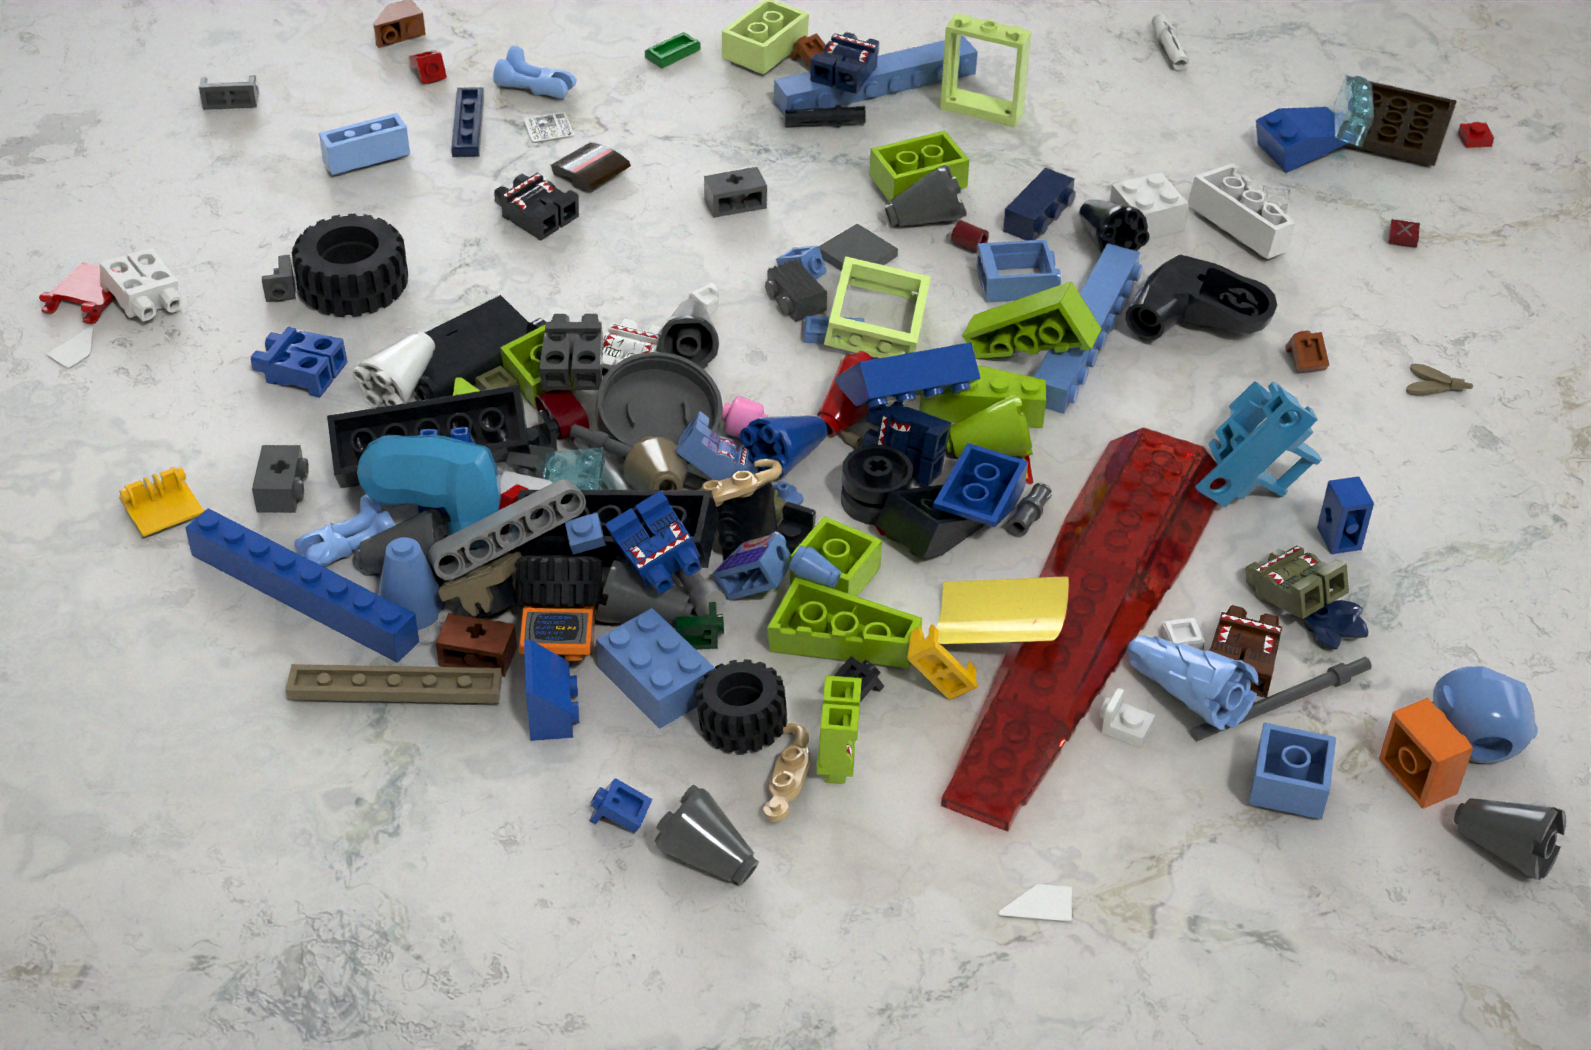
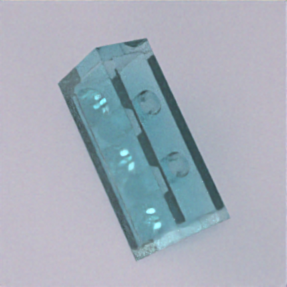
(1353, 110)

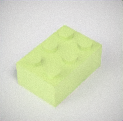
(764, 35)

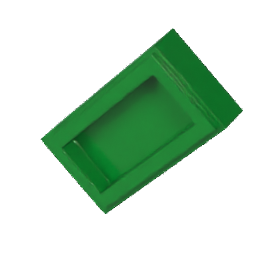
(672, 50)

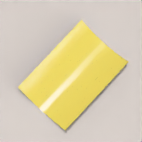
(1003, 610)

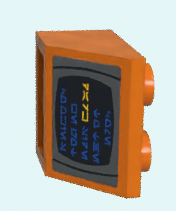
(560, 629)

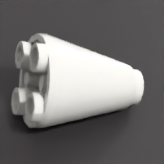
(394, 371)

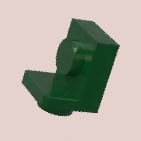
(701, 630)

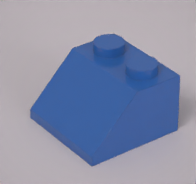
(549, 694)

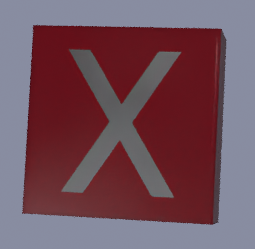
(1404, 233)

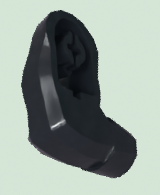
(1202, 296)

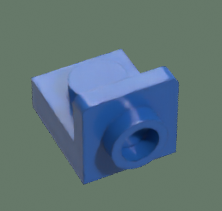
(621, 805)

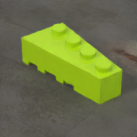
(1034, 323)

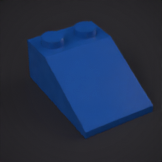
(1297, 135)
(983, 485)

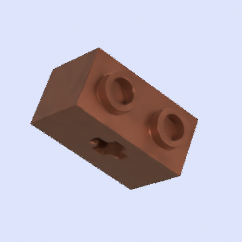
(476, 643)

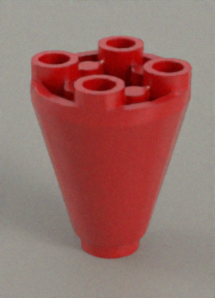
(837, 409)

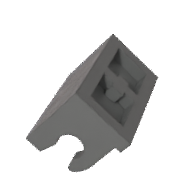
(229, 95)

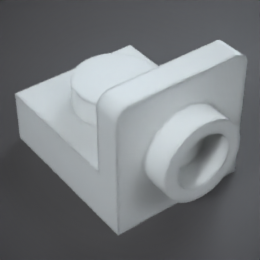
(1125, 721)

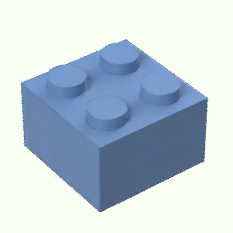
(1293, 770)

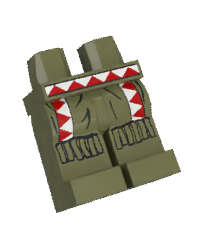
(1297, 578)

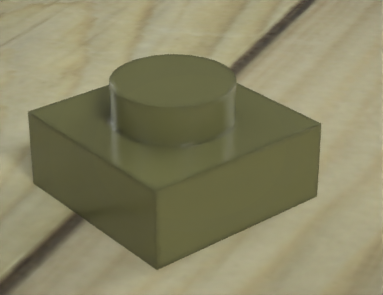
(495, 379)

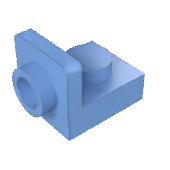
(808, 256)

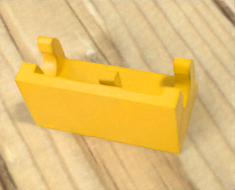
(940, 665)

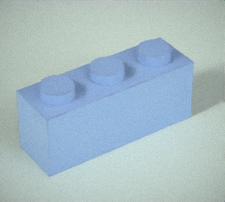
(364, 143)

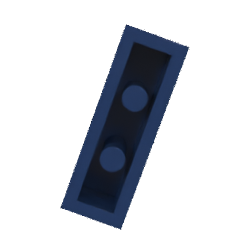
(1039, 205)

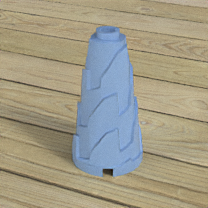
(1202, 680)

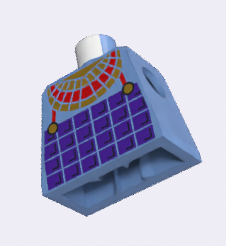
(763, 563)

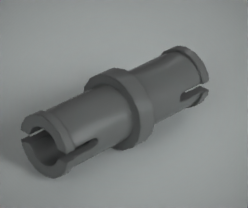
(1030, 509)

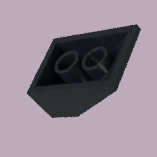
(926, 531)

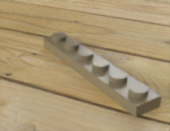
(394, 683)

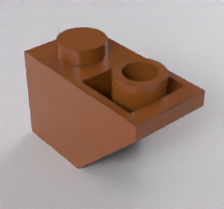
(399, 23)

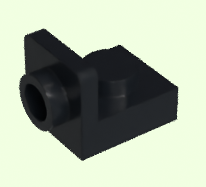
(545, 432)
(796, 524)
(863, 670)

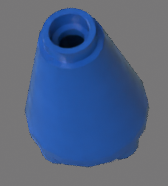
(783, 439)

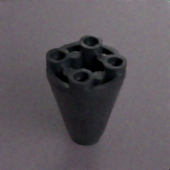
(1114, 224)

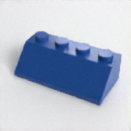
(910, 375)

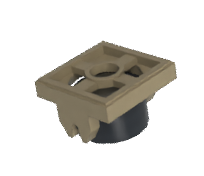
(485, 587)

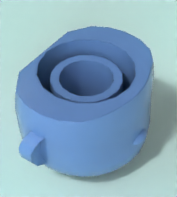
(1488, 711)

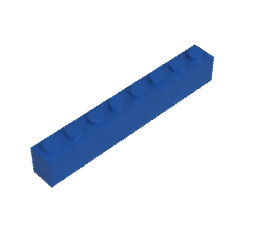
(303, 585)

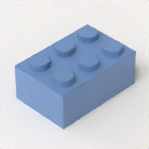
(653, 666)

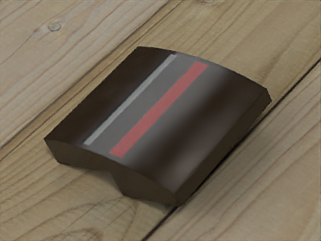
(590, 165)

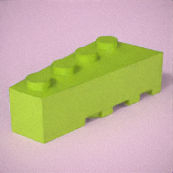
(988, 390)
(840, 625)

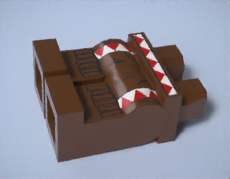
(1250, 641)

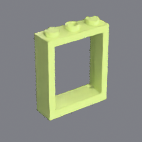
(977, 104)
(873, 339)

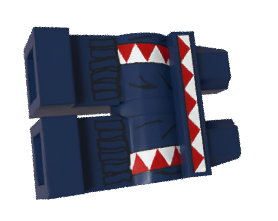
(845, 60)
(913, 433)

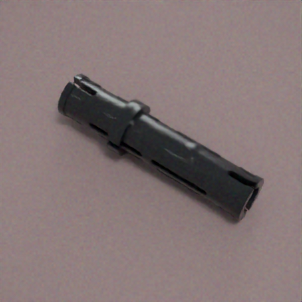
(818, 116)

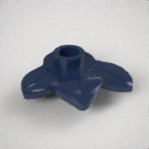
(1337, 621)

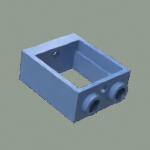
(1016, 255)

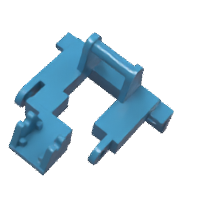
(1246, 456)

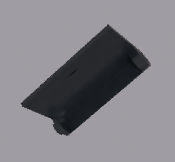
(471, 346)

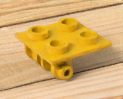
(160, 503)

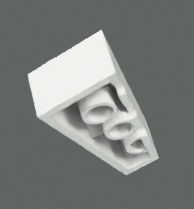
(1241, 210)

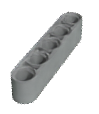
(489, 529)

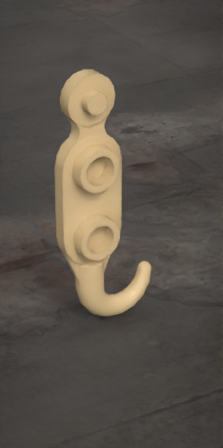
(743, 482)
(788, 773)

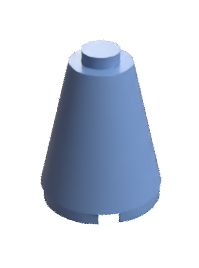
(410, 581)

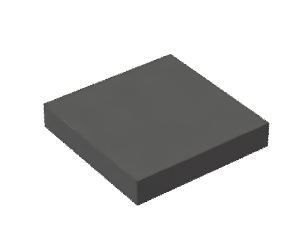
(858, 244)

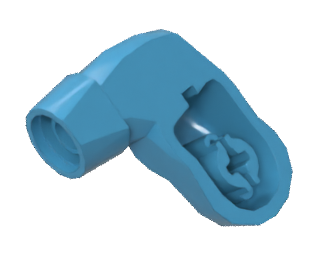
(432, 474)

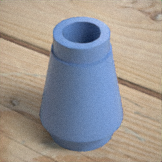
(814, 567)

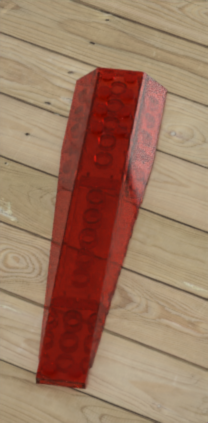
(1121, 555)

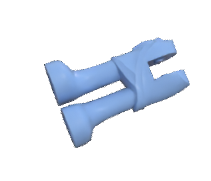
(541, 80)
(334, 541)

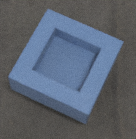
(585, 533)

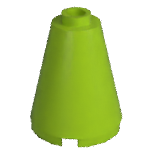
(996, 428)

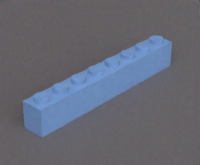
(893, 74)
(1105, 297)

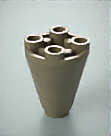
(655, 465)

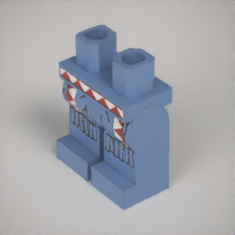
(710, 453)

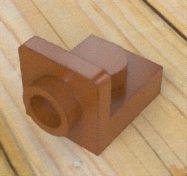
(807, 47)
(1308, 351)

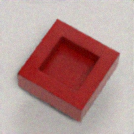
(1476, 135)

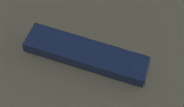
(468, 122)

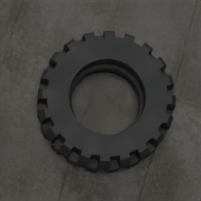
(350, 265)

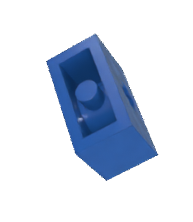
(1345, 515)

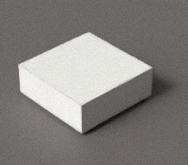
(1183, 631)

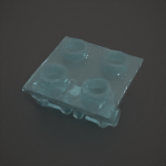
(578, 466)

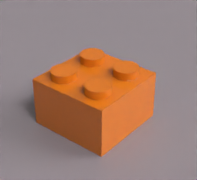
(1425, 752)

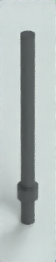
(1335, 675)

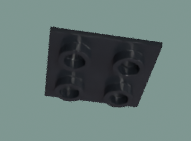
(746, 519)

